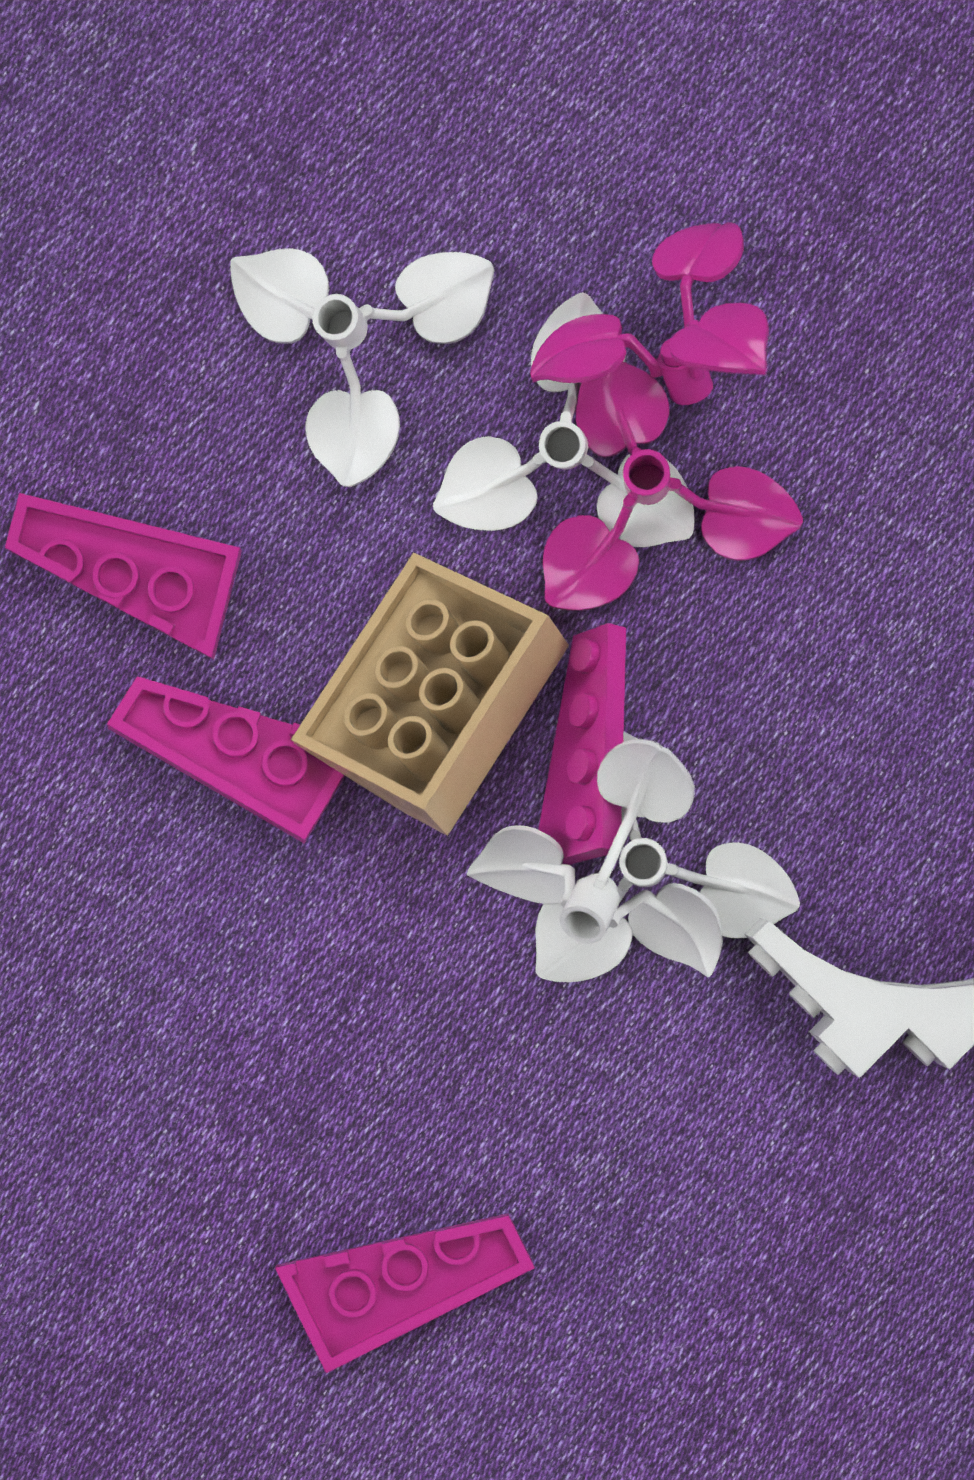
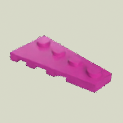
(144, 570)
(389, 1287)

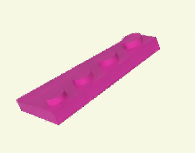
(586, 731)
(230, 752)

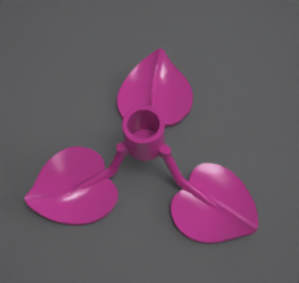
(724, 340)
(593, 567)

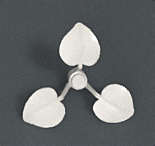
(289, 286)
(490, 488)
(738, 882)
(673, 923)

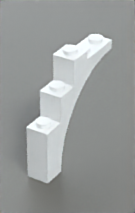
(867, 1014)

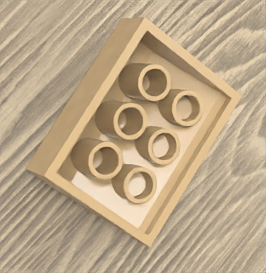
(432, 691)

